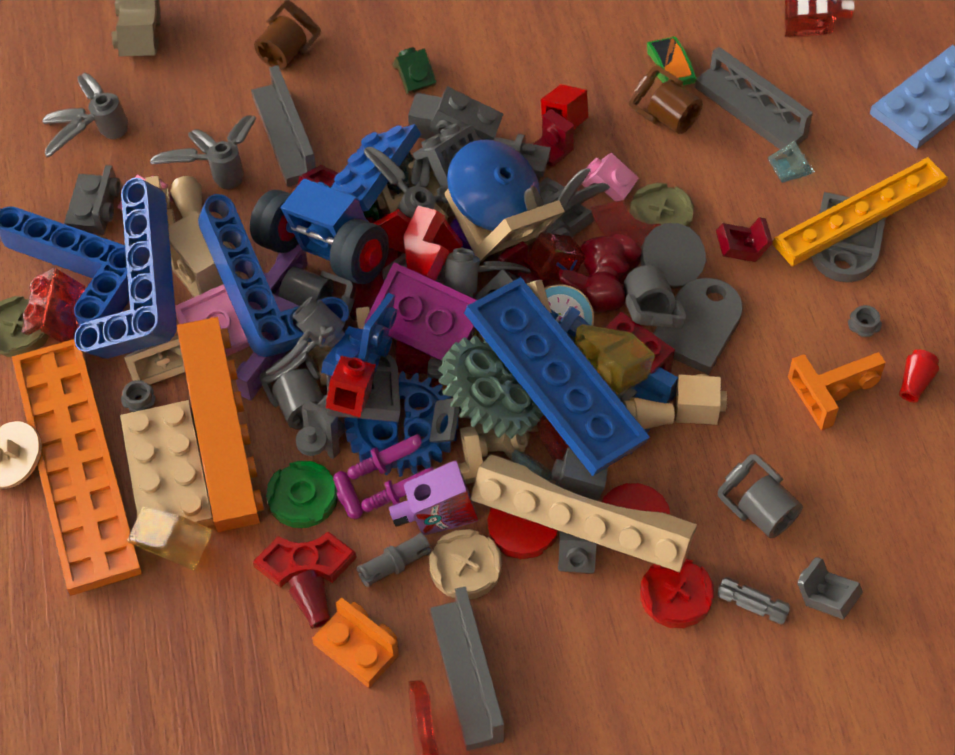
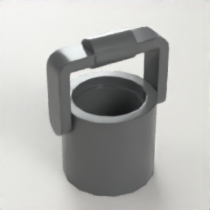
(302, 284)
(651, 299)
(293, 391)
(765, 501)

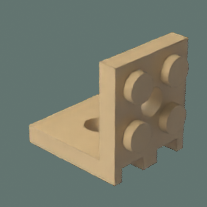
(510, 231)

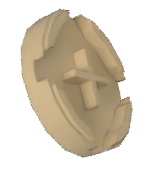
(465, 560)

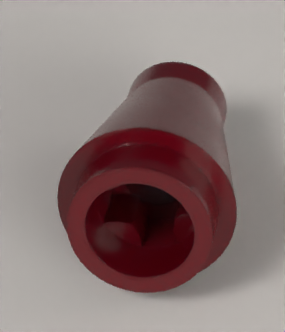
(310, 596)

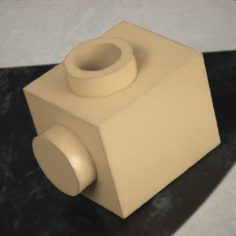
(699, 399)

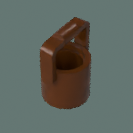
(285, 37)
(669, 104)

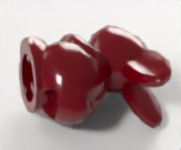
(606, 262)

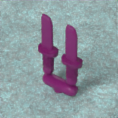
(378, 460)

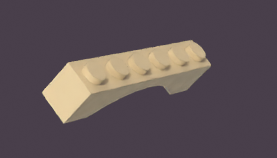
(638, 533)

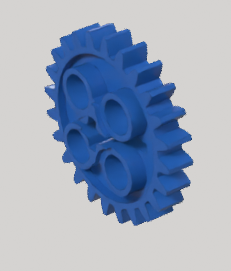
(366, 432)

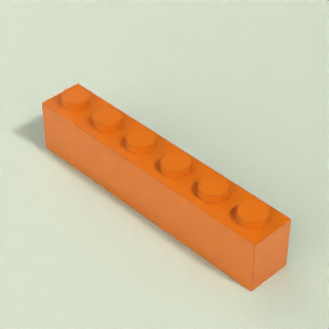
(218, 424)

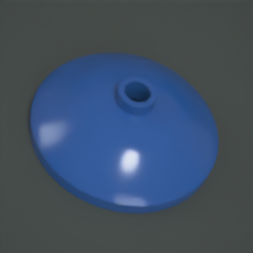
(479, 187)

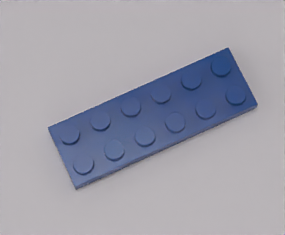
(556, 376)

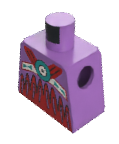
(436, 501)

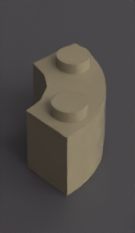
(136, 27)

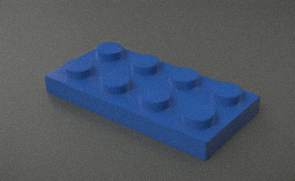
(362, 176)

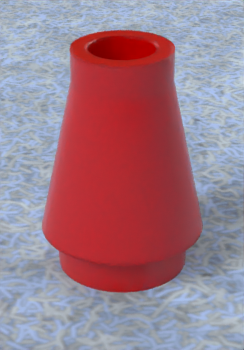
(918, 374)

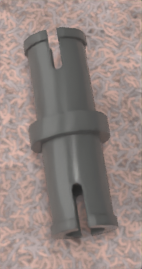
(394, 560)

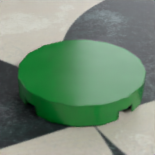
(302, 494)

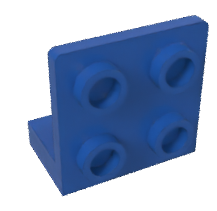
(368, 342)

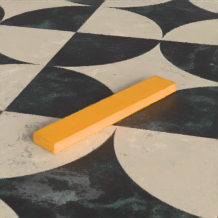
(859, 211)

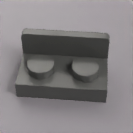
(443, 148)
(93, 201)

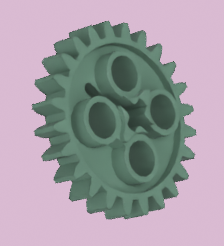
(486, 389)

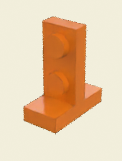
(822, 390)

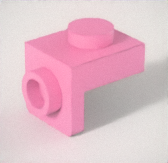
(611, 172)

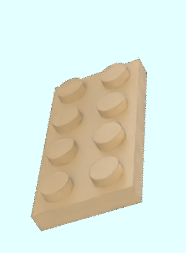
(166, 462)

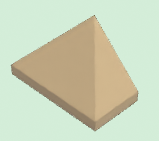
(156, 362)

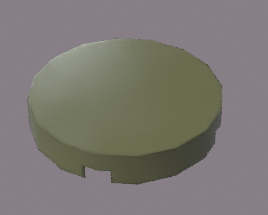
(662, 205)
(11, 322)

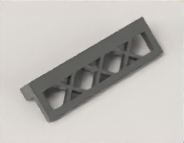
(753, 105)
(284, 128)
(468, 672)

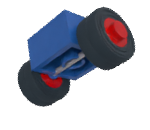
(322, 224)

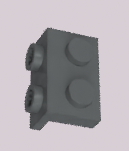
(465, 111)

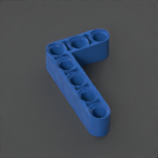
(74, 251)
(150, 280)
(254, 289)

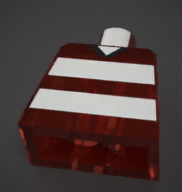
(814, 16)

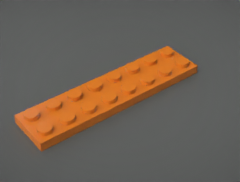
(76, 468)

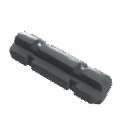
(753, 600)

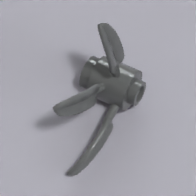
(104, 110)
(222, 155)
(415, 195)
(568, 198)
(463, 270)
(319, 325)

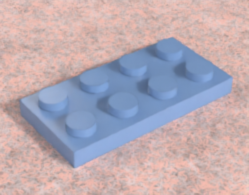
(922, 102)

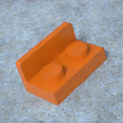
(357, 642)

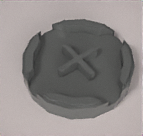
(676, 252)

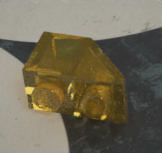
(615, 355)
(170, 536)

